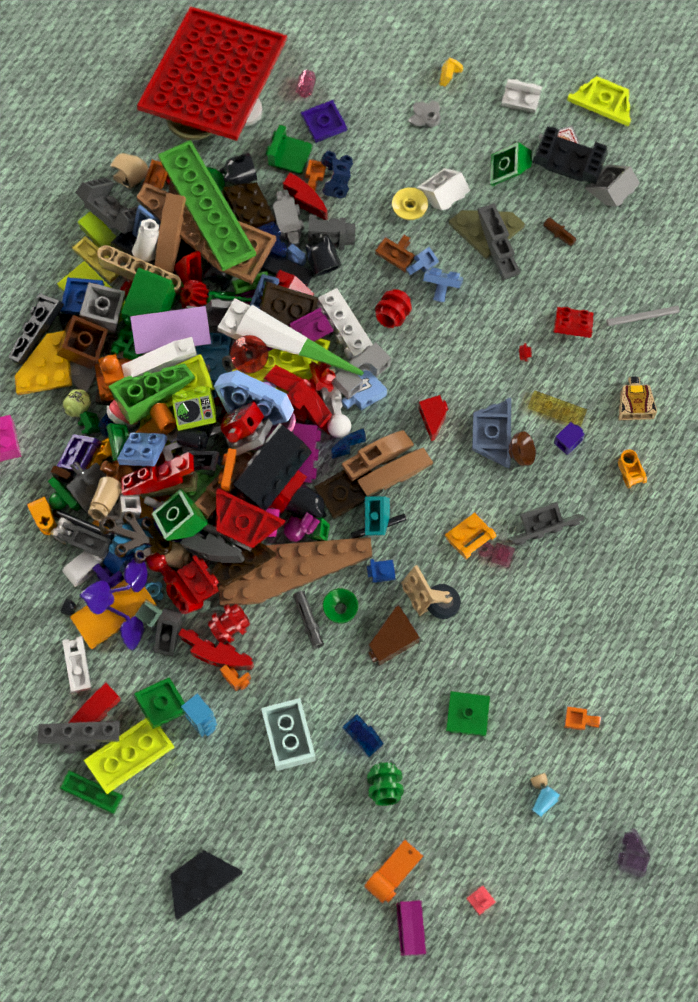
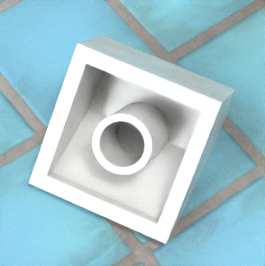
(445, 188)

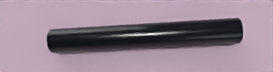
(392, 521)

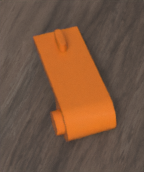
(161, 422)
(393, 872)

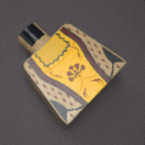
(636, 401)

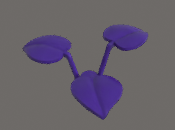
(100, 597)

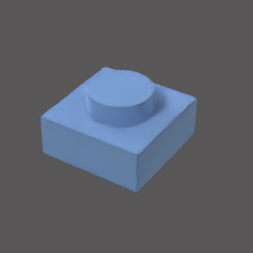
(296, 255)

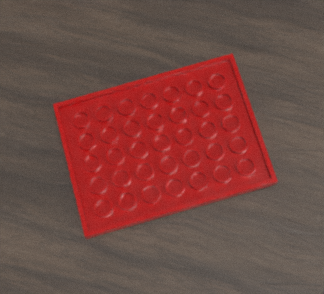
(212, 73)

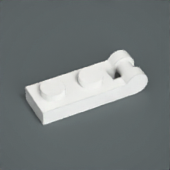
(77, 665)

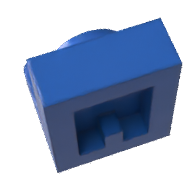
(381, 571)

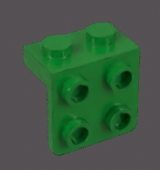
(288, 152)

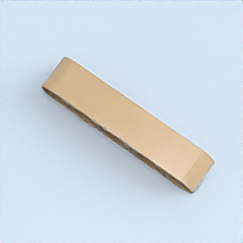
(132, 264)

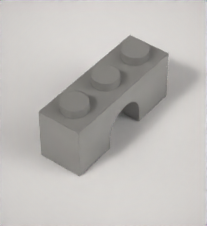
(372, 359)

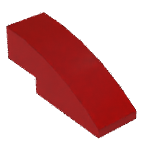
(305, 196)
(97, 706)

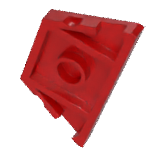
(243, 520)

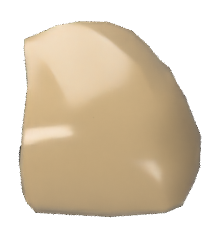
(131, 170)

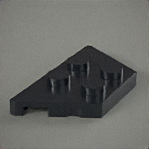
(199, 881)

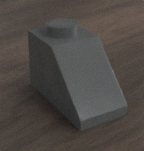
(167, 631)

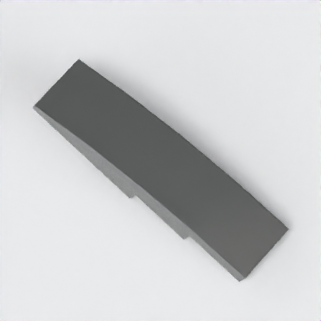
(497, 240)

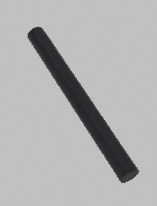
(82, 523)

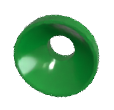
(336, 597)

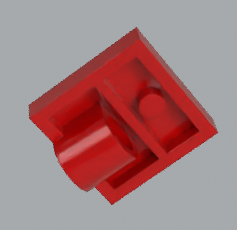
(574, 322)

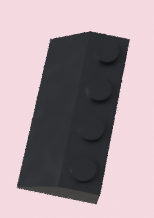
(271, 467)

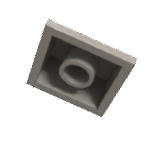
(614, 184)
(103, 306)

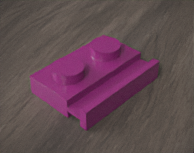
(312, 325)

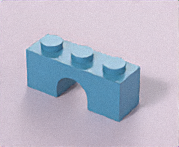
(199, 716)

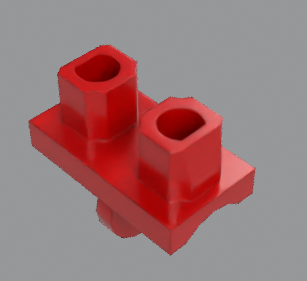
(321, 376)

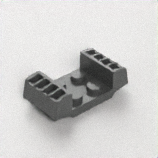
(105, 207)

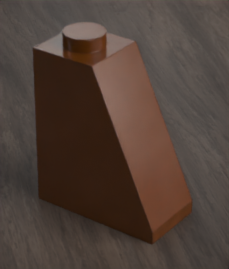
(393, 638)

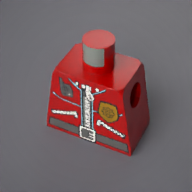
(235, 423)

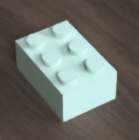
(288, 734)

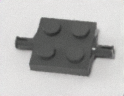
(85, 484)

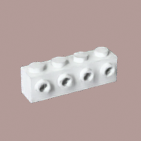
(344, 323)

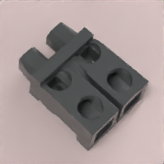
(337, 230)

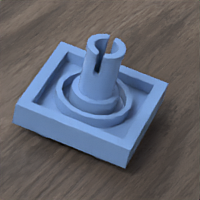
(443, 281)
(142, 449)

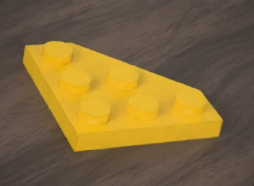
(44, 368)

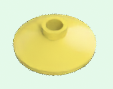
(412, 197)

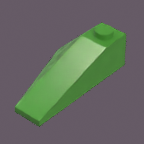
(139, 394)

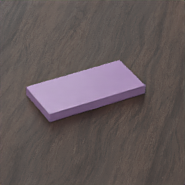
(162, 328)

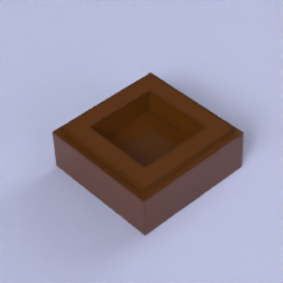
(61, 474)

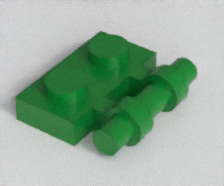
(127, 349)

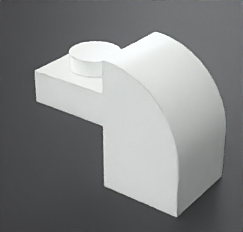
(125, 504)

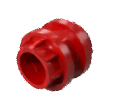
(393, 308)
(229, 623)

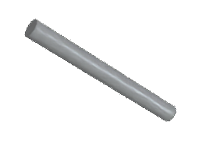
(642, 316)

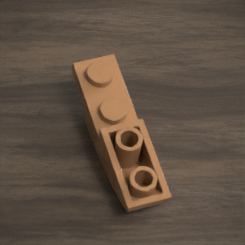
(377, 453)

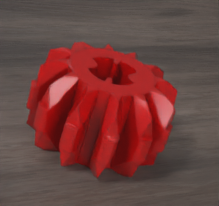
(193, 294)

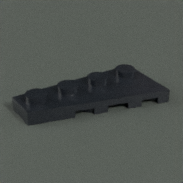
(34, 330)

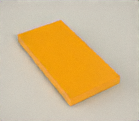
(99, 627)

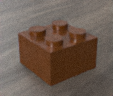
(82, 342)

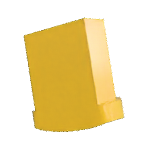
(447, 71)

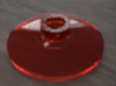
(245, 344)

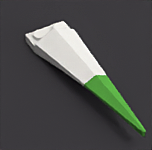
(249, 320)

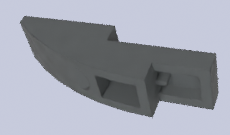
(212, 548)

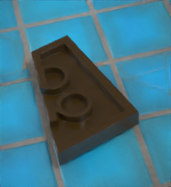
(229, 572)

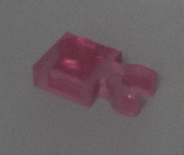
(500, 553)

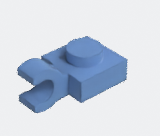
(424, 260)

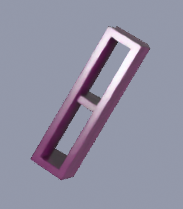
(411, 928)

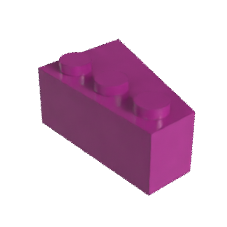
(310, 436)

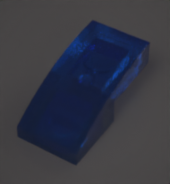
(343, 446)

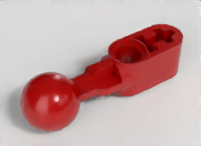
(175, 587)

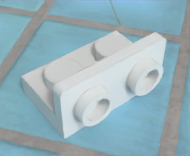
(521, 95)

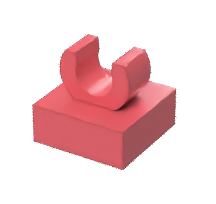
(481, 900)

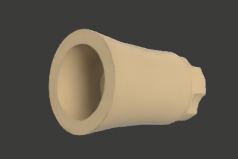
(104, 498)

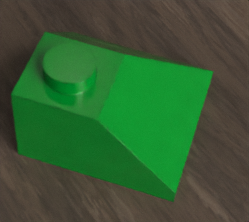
(509, 163)
(179, 517)

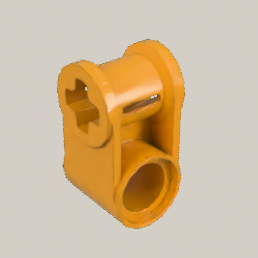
(632, 472)
(41, 514)

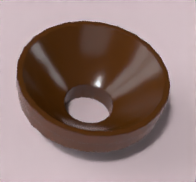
(522, 449)

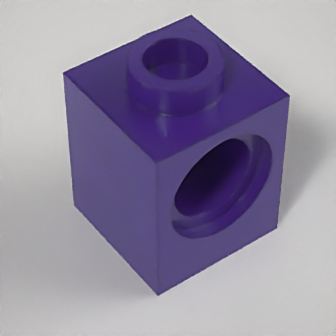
(569, 438)

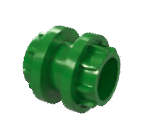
(385, 787)

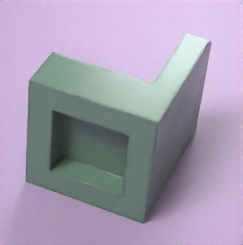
(148, 613)

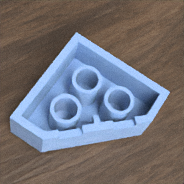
(239, 389)

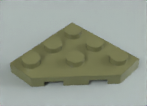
(469, 227)

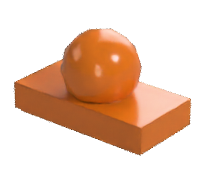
(110, 369)

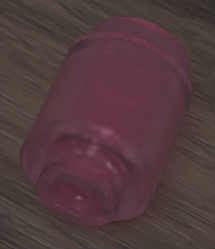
(305, 83)

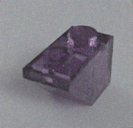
(635, 855)

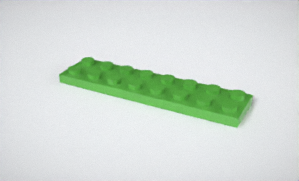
(207, 205)

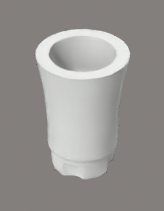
(146, 240)

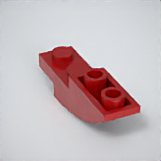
(156, 478)
(221, 655)

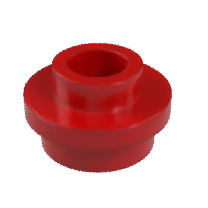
(525, 352)

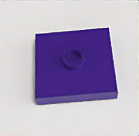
(324, 121)

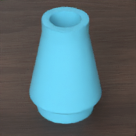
(545, 800)

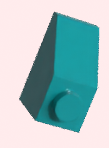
(376, 515)

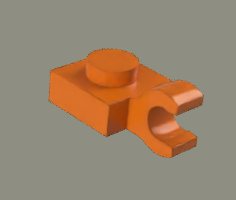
(315, 172)
(577, 719)

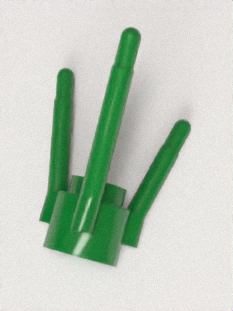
(225, 295)

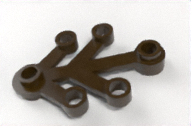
(137, 537)

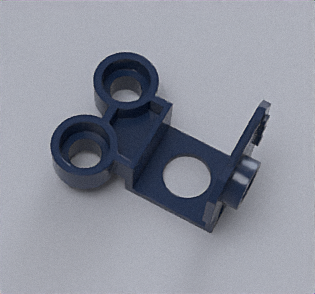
(338, 184)

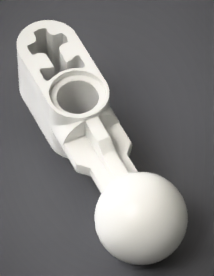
(338, 424)
(81, 567)

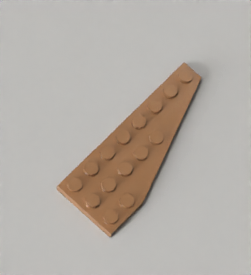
(262, 242)
(295, 567)

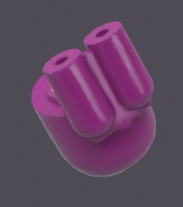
(297, 528)

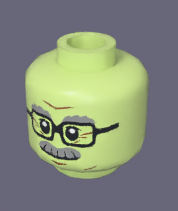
(76, 402)

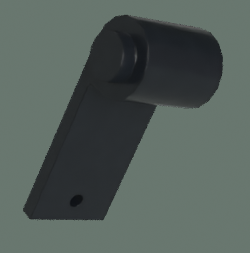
(198, 436)

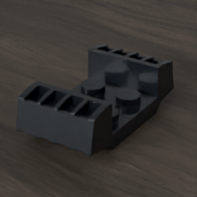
(570, 157)

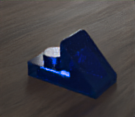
(363, 735)

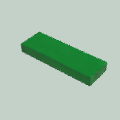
(90, 792)

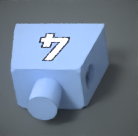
(370, 393)

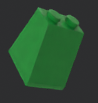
(148, 295)

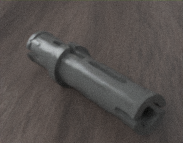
(311, 627)

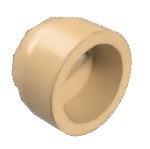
(537, 780)

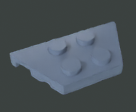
(493, 432)

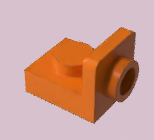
(232, 678)

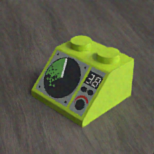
(194, 408)

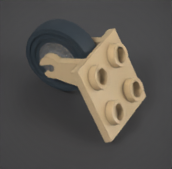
(440, 600)

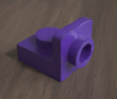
(105, 575)

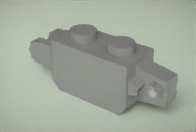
(287, 218)

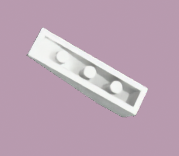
(163, 357)

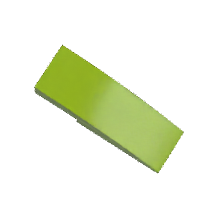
(96, 230)

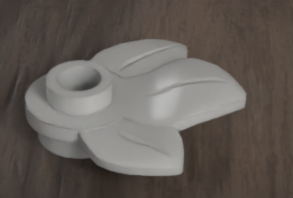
(425, 114)

